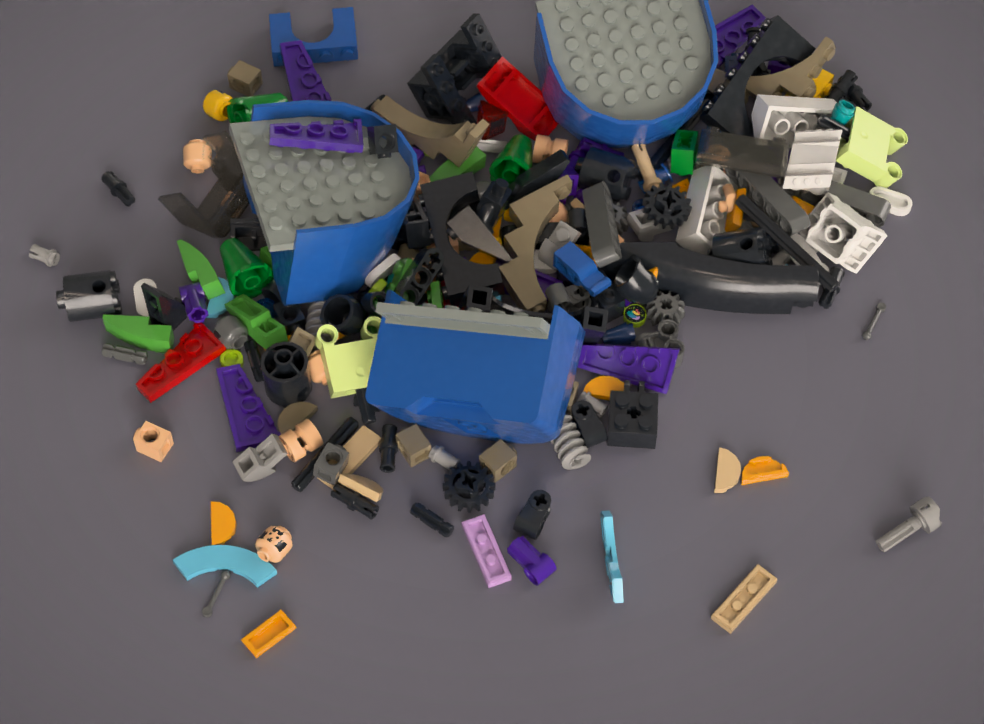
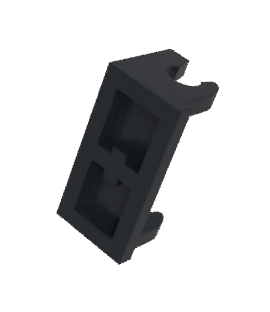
(248, 232)

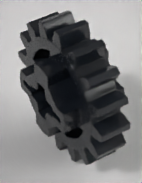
(666, 205)
(463, 494)

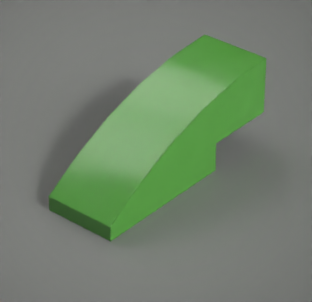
(448, 169)
(200, 270)
(257, 320)
(140, 332)

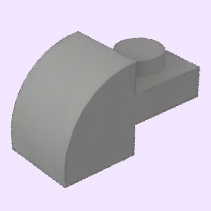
(644, 228)
(561, 236)
(260, 461)

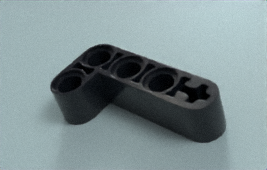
(575, 218)
(408, 282)

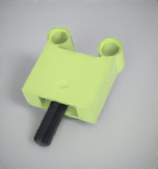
(866, 144)
(349, 364)

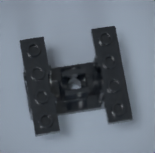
(453, 68)

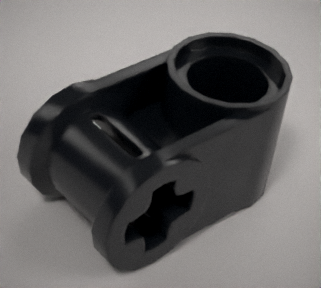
(588, 424)
(532, 517)

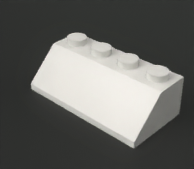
(787, 114)
(704, 219)

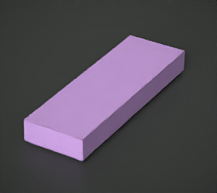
(486, 551)

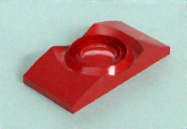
(519, 97)

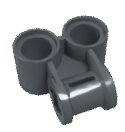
(567, 297)
(659, 339)

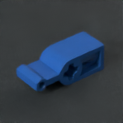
(580, 269)

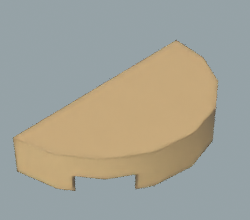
(727, 471)
(362, 485)

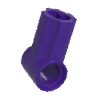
(194, 300)
(536, 565)

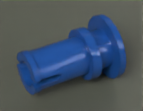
(663, 173)

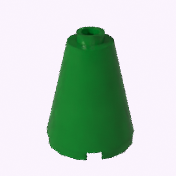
(241, 107)
(513, 159)
(244, 269)

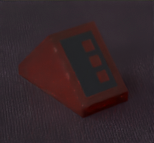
(494, 116)

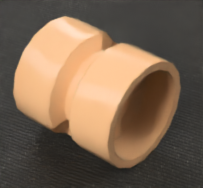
(545, 147)
(308, 437)

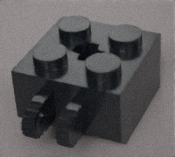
(633, 417)

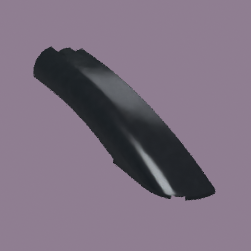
(723, 283)

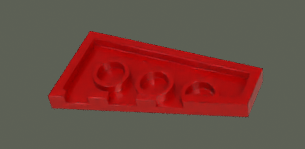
(185, 359)

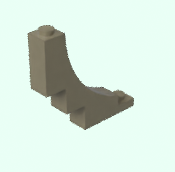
(453, 141)
(530, 217)

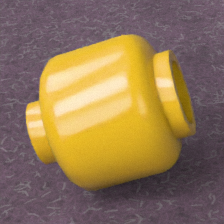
(216, 105)

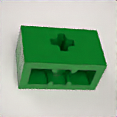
(684, 152)

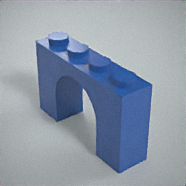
(339, 46)

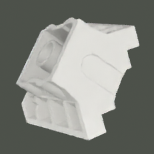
(812, 160)
(842, 233)

